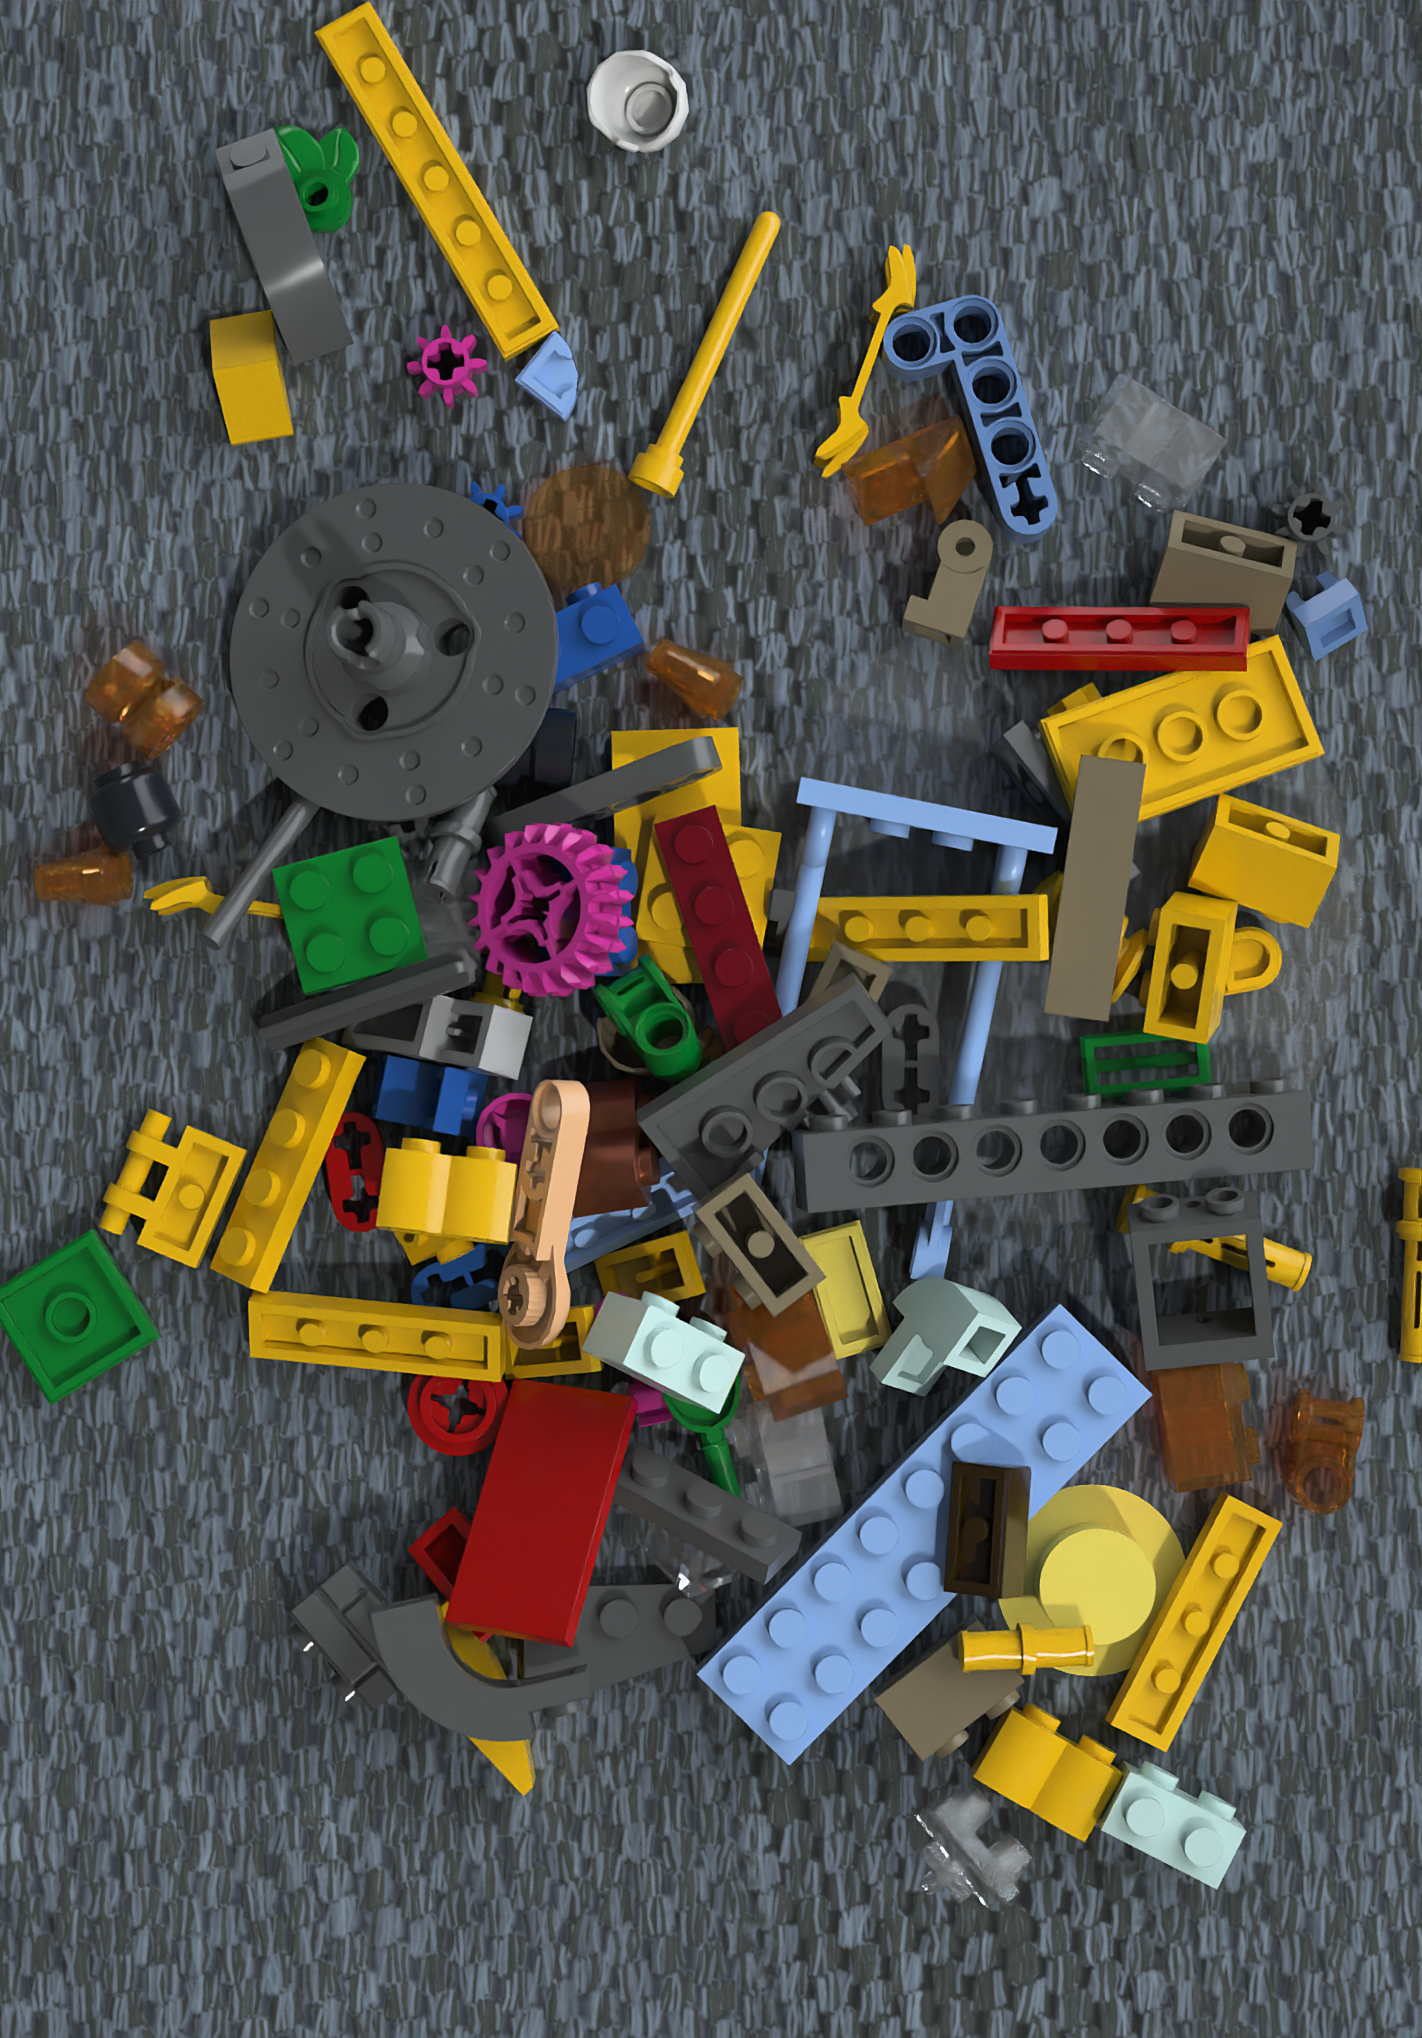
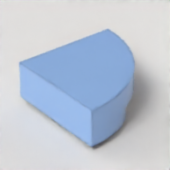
(552, 377)

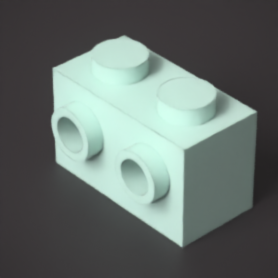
(664, 1351)
(1172, 1825)

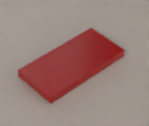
(542, 1512)

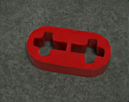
(341, 1173)

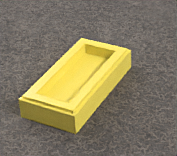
(850, 1292)

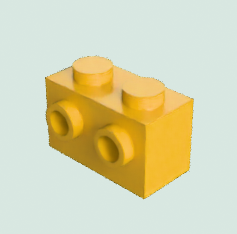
(1264, 861)
(1189, 966)

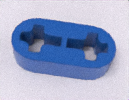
(470, 1297)

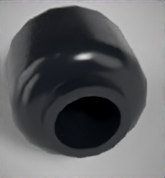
(134, 809)

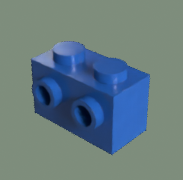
(594, 634)

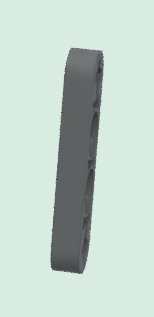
(614, 789)

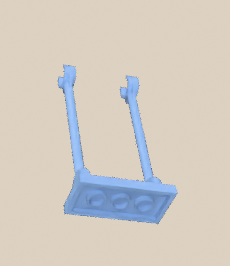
(950, 828)

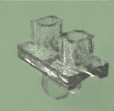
(960, 1858)

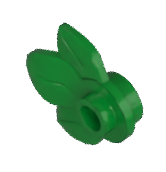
(321, 169)

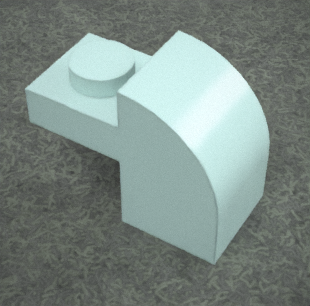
(941, 1329)

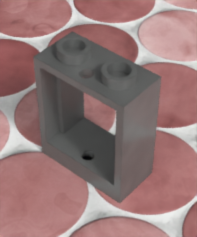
(1209, 1335)

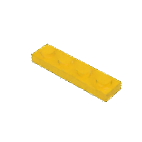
(934, 927)
(287, 1163)
(377, 1335)
(1193, 1621)

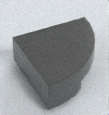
(778, 916)

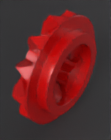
(432, 1420)

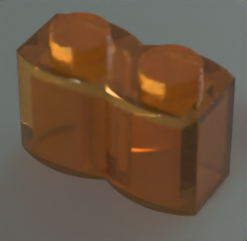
(1204, 1425)

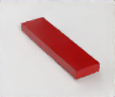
(1120, 638)

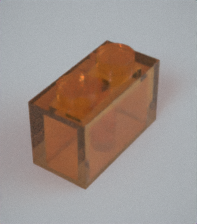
(790, 1355)

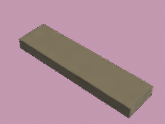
(1094, 887)

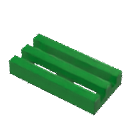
(1091, 1067)

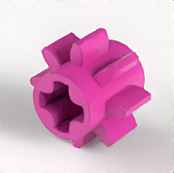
(433, 357)

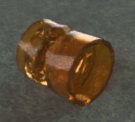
(147, 703)

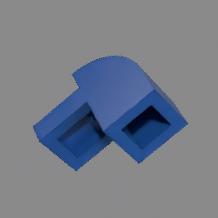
(428, 1096)

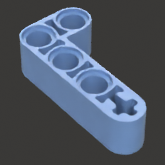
(984, 420)

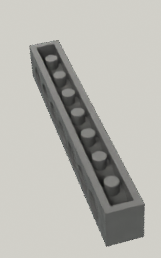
(1276, 1143)

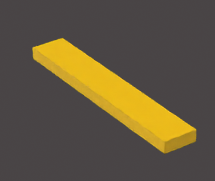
(437, 181)

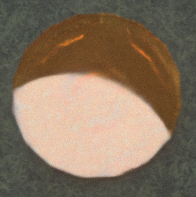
(589, 546)

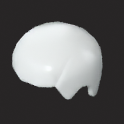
(637, 101)

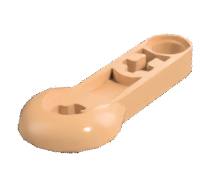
(534, 1279)

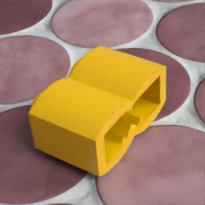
(447, 1194)
(1048, 1771)

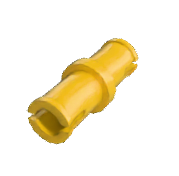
(1025, 1648)

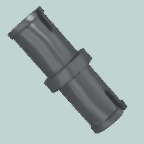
(454, 844)

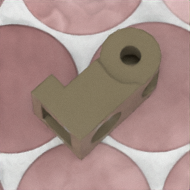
(962, 567)

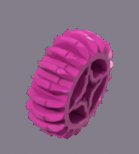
(570, 919)

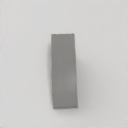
(449, 1034)

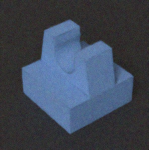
(1327, 618)

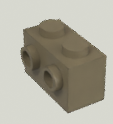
(1223, 567)
(758, 1243)
(936, 1702)

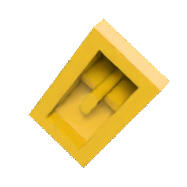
(250, 377)
(658, 1266)
(561, 1355)

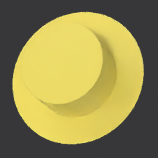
(1097, 1563)

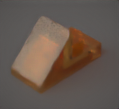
(918, 468)

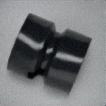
(549, 756)

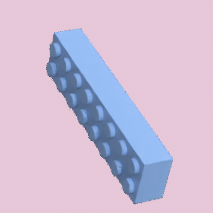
(883, 1562)

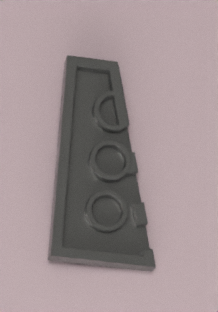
(762, 1087)

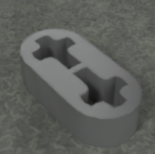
(926, 1063)

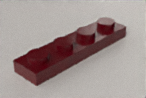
(719, 924)

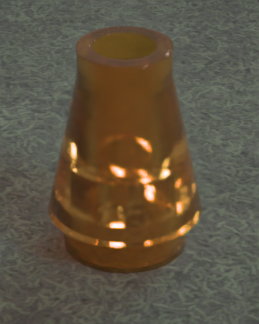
(697, 679)
(86, 878)

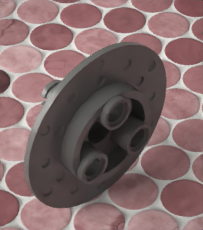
(428, 571)

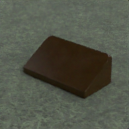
(987, 1529)

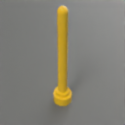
(660, 464)

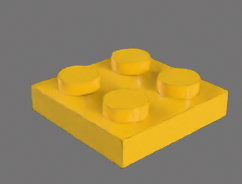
(755, 862)

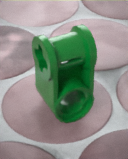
(645, 1013)

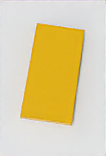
(1192, 731)
(635, 825)

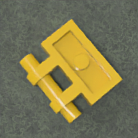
(191, 1194)

